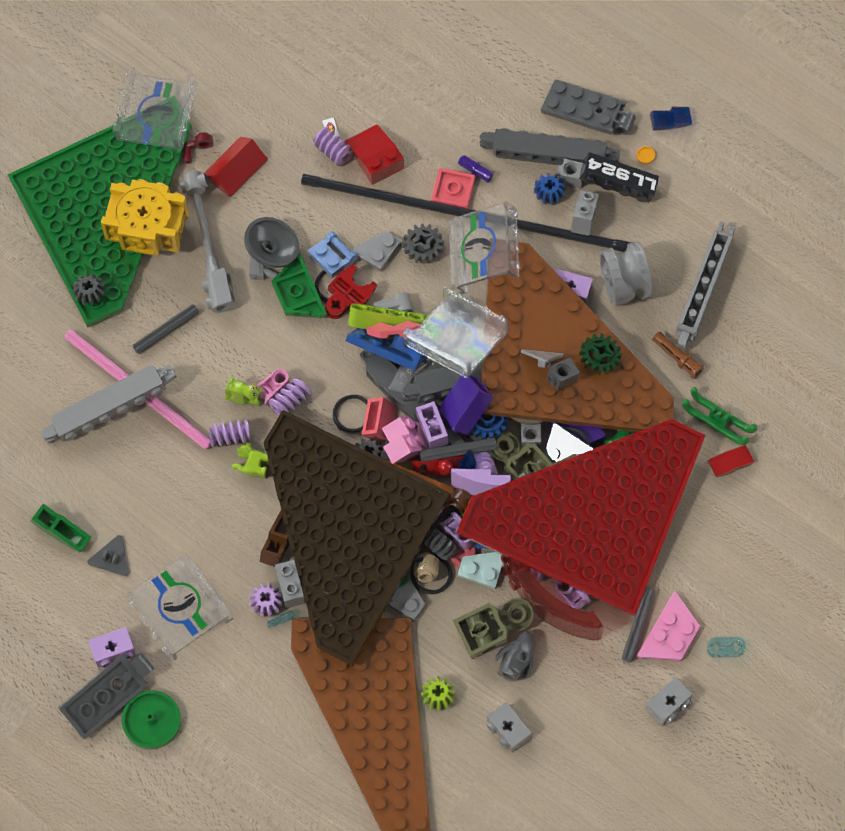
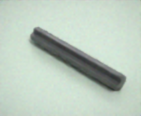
(165, 329)
(458, 449)
(637, 625)

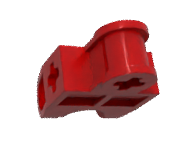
(346, 293)

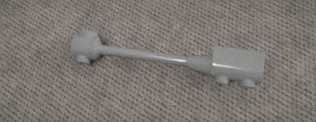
(217, 279)

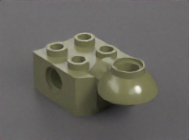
(517, 461)
(489, 628)

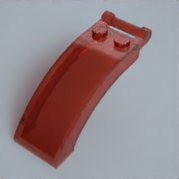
(547, 607)

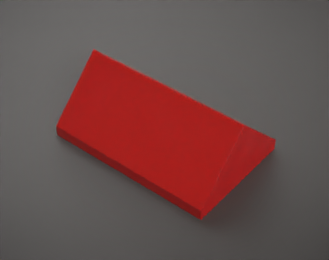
(236, 165)

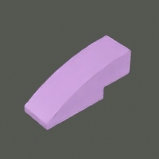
(477, 480)

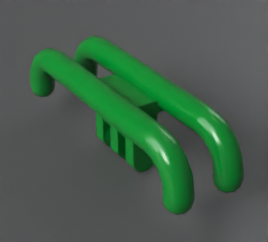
(718, 418)

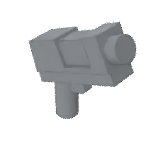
(258, 271)

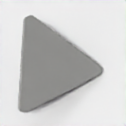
(544, 358)

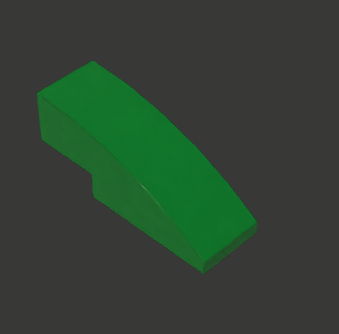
(60, 528)

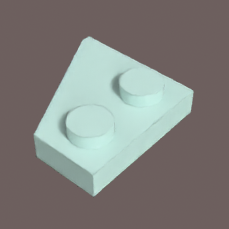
(481, 568)

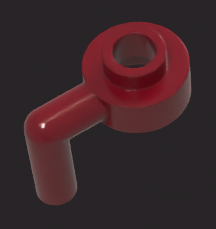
(201, 141)

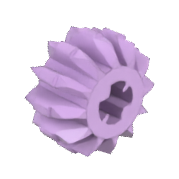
(264, 606)

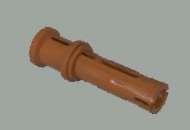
(684, 360)

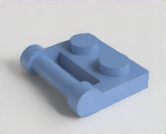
(328, 259)

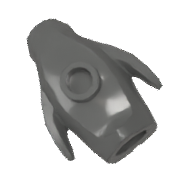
(516, 657)

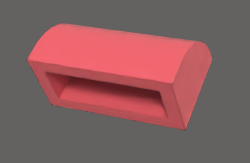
(378, 415)

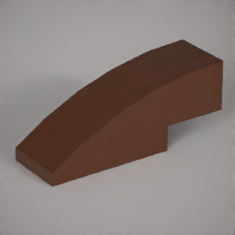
(276, 544)

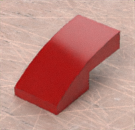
(730, 461)

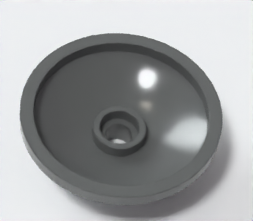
(275, 236)

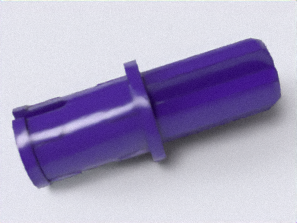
(475, 168)

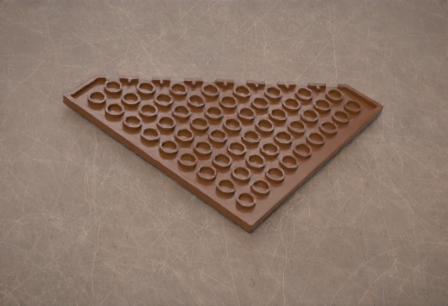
(553, 318)

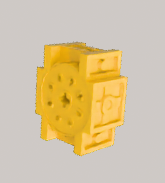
(145, 217)

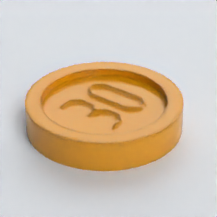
(645, 155)

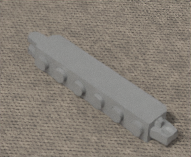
(704, 285)
(107, 403)

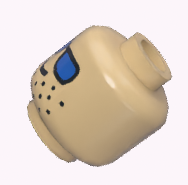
(426, 567)

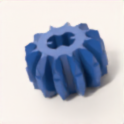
(556, 192)

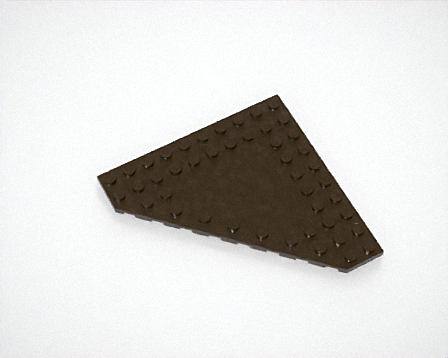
(349, 528)

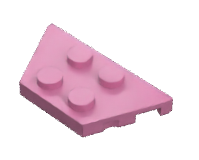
(671, 633)

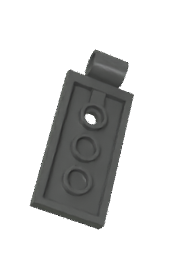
(580, 107)
(99, 697)

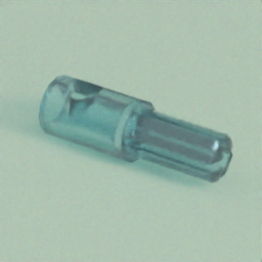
(282, 619)

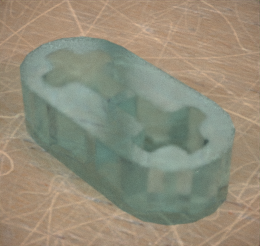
(726, 642)

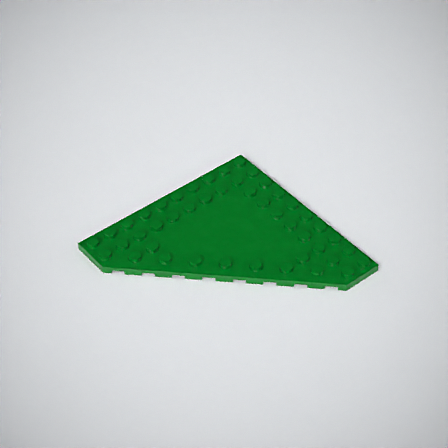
(66, 204)

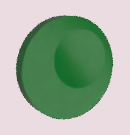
(151, 720)

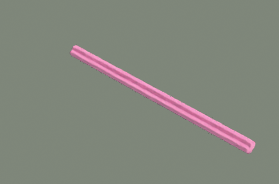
(153, 402)

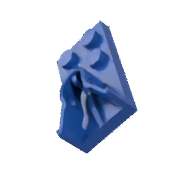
(393, 351)

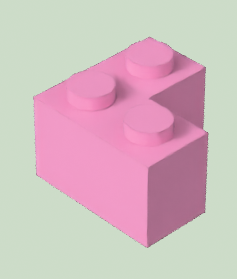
(403, 440)

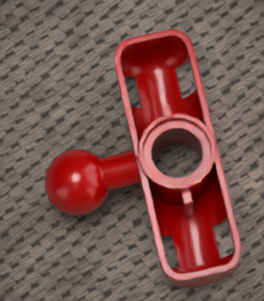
(437, 467)

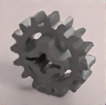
(423, 236)

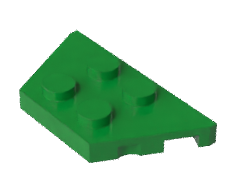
(297, 291)

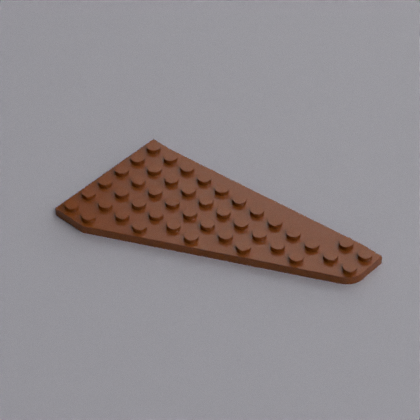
(373, 718)

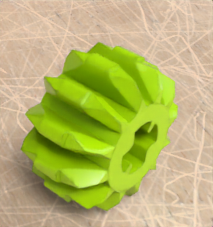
(430, 693)

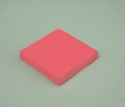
(453, 188)

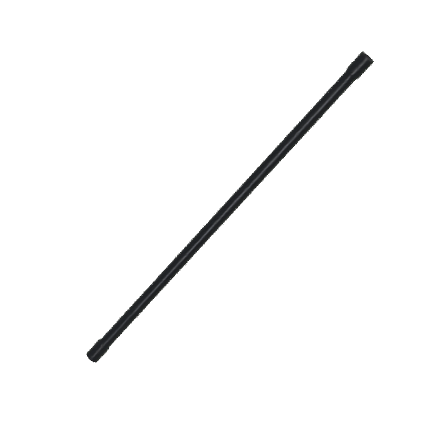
(315, 181)

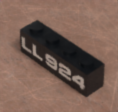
(618, 177)

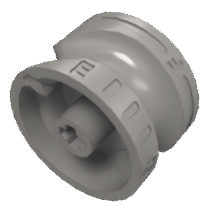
(626, 274)

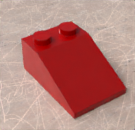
(376, 154)

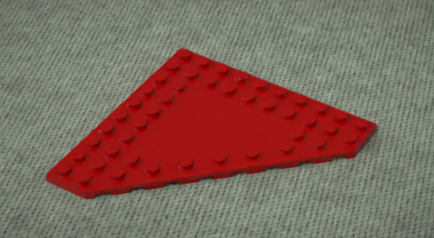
(593, 515)

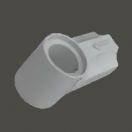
(398, 302)

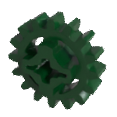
(610, 354)

